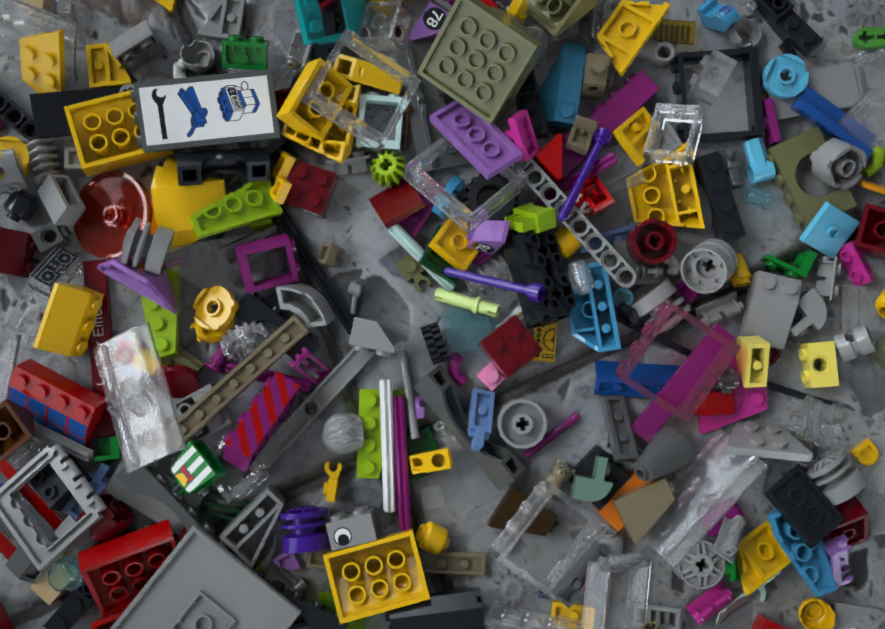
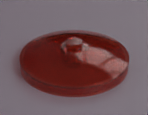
(111, 207)

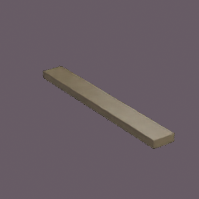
(241, 377)
(443, 563)

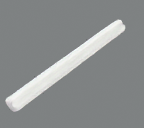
(387, 445)

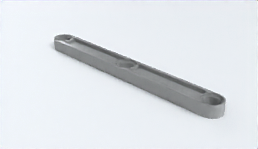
(322, 397)

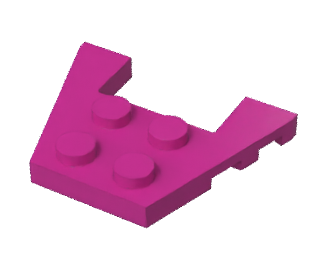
(747, 403)

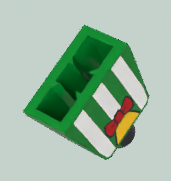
(196, 468)

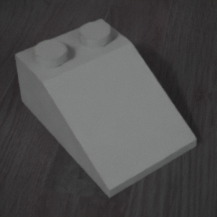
(770, 307)

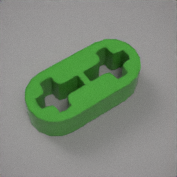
(871, 44)

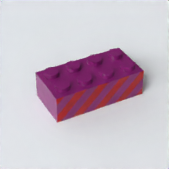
(260, 422)

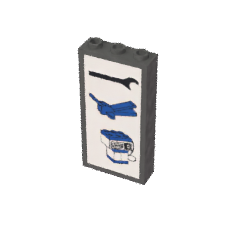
(206, 111)

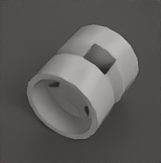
(854, 343)

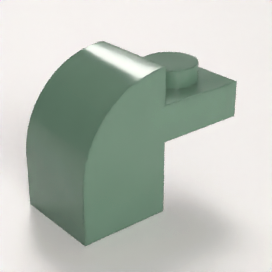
(595, 487)

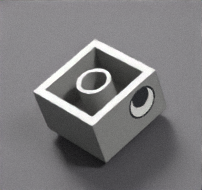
(352, 528)

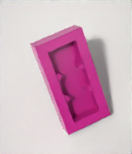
(522, 134)

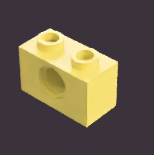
(828, 372)

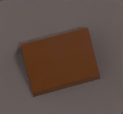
(15, 427)

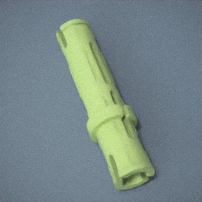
(476, 305)

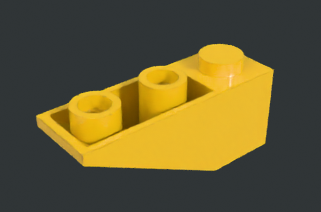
(366, 74)

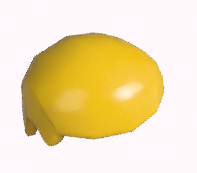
(816, 614)

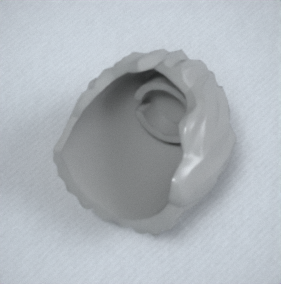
(343, 433)

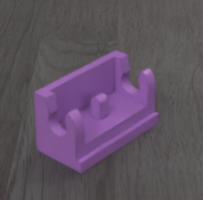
(837, 554)

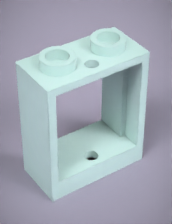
(374, 98)

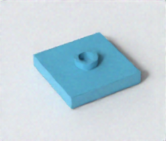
(829, 230)

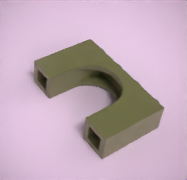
(785, 159)

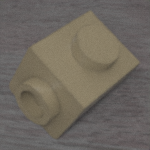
(581, 135)

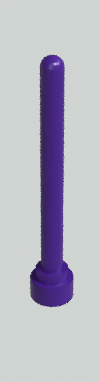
(600, 139)
(534, 291)

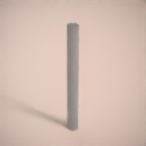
(408, 393)

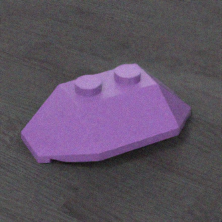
(149, 285)

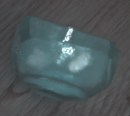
(65, 574)

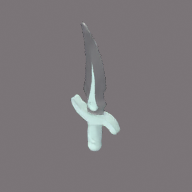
(739, 599)

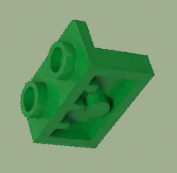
(245, 53)

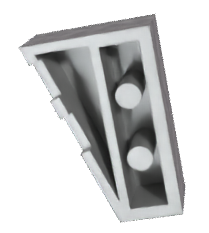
(253, 524)

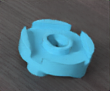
(796, 72)

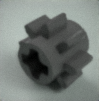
(727, 381)

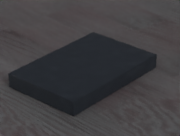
(804, 506)

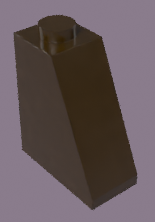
(508, 507)

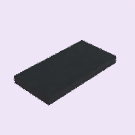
(49, 111)

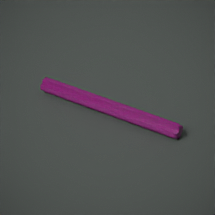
(402, 470)

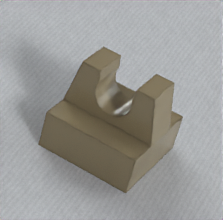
(328, 254)

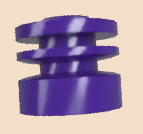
(305, 529)

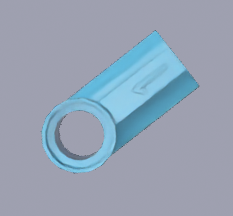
(758, 167)

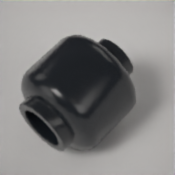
(20, 206)

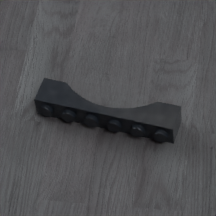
(313, 612)

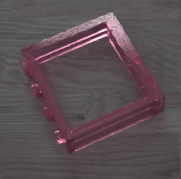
(705, 382)

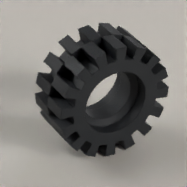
(435, 343)

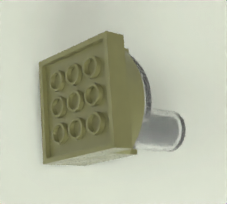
(483, 57)

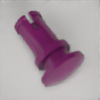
(217, 362)

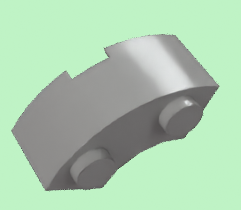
(306, 303)

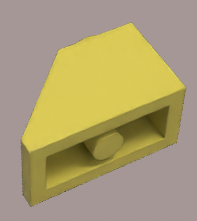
(753, 360)

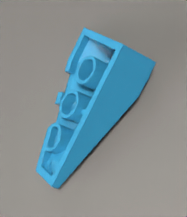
(562, 87)
(810, 563)

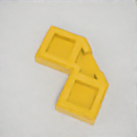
(280, 173)

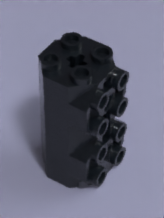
(536, 259)
(447, 609)

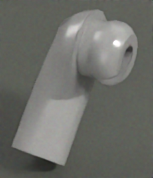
(748, 9)

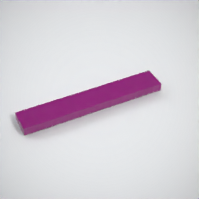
(679, 385)

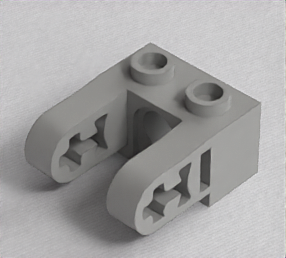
(14, 172)

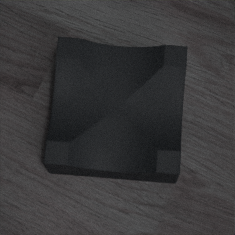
(616, 474)
(52, 488)

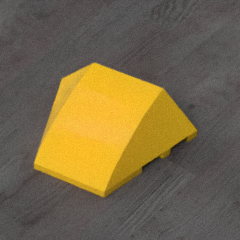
(337, 142)
(668, 195)
(177, 203)

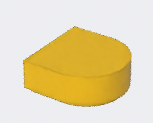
(865, 453)

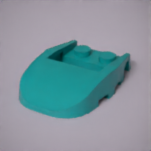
(312, 24)

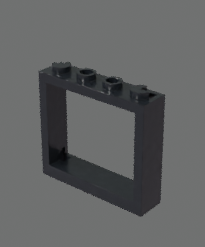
(752, 90)

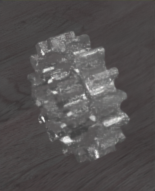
(243, 340)

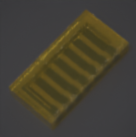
(675, 32)

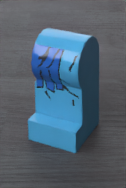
(717, 15)

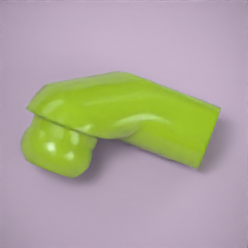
(877, 163)

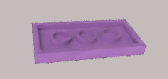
(476, 139)

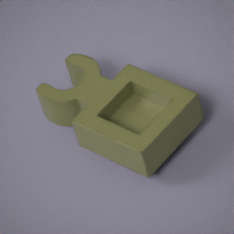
(412, 270)

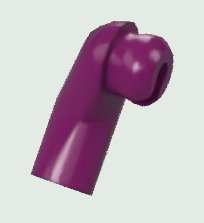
(453, 369)

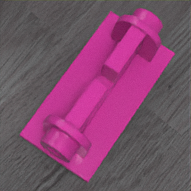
(858, 271)
(709, 602)

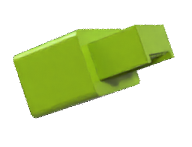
(532, 218)

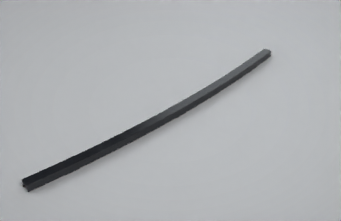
(684, 351)

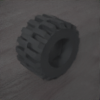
(481, 184)

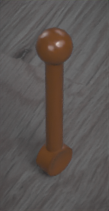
(405, 145)

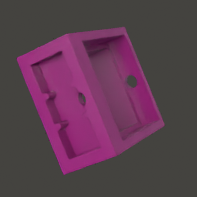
(261, 245)

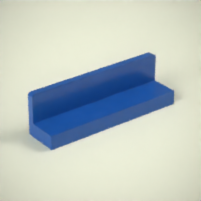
(826, 116)
(649, 375)

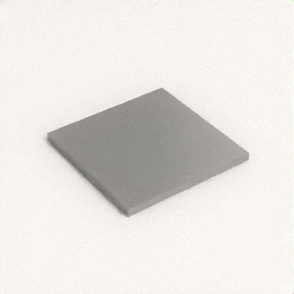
(206, 589)

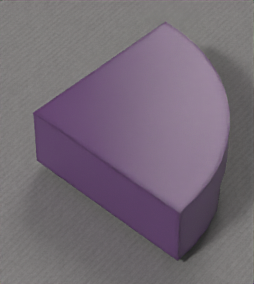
(420, 407)
(287, 561)

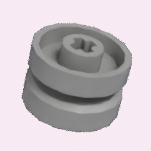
(531, 432)

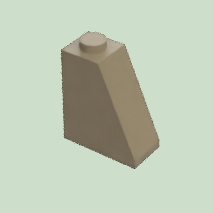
(644, 506)

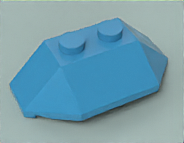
(594, 315)

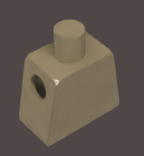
(595, 75)

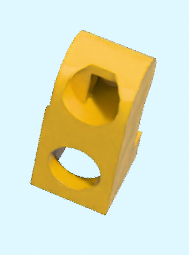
(431, 461)

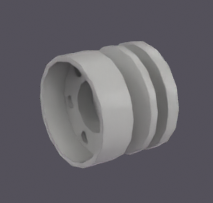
(147, 246)
(697, 267)
(653, 298)
(835, 477)
(704, 575)

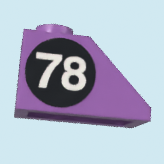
(428, 23)
(488, 236)

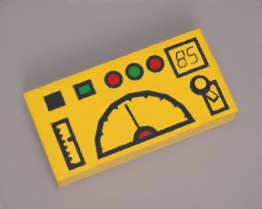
(546, 338)

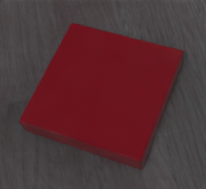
(396, 203)

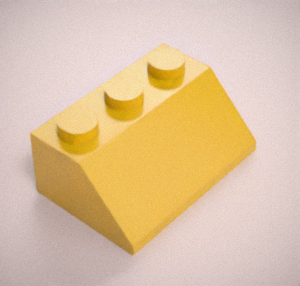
(304, 118)
(68, 319)

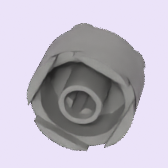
(838, 163)

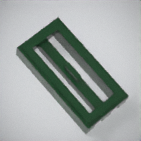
(206, 502)

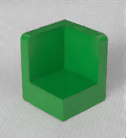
(108, 449)

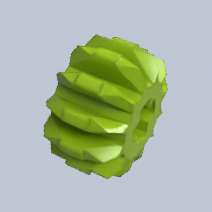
(388, 168)

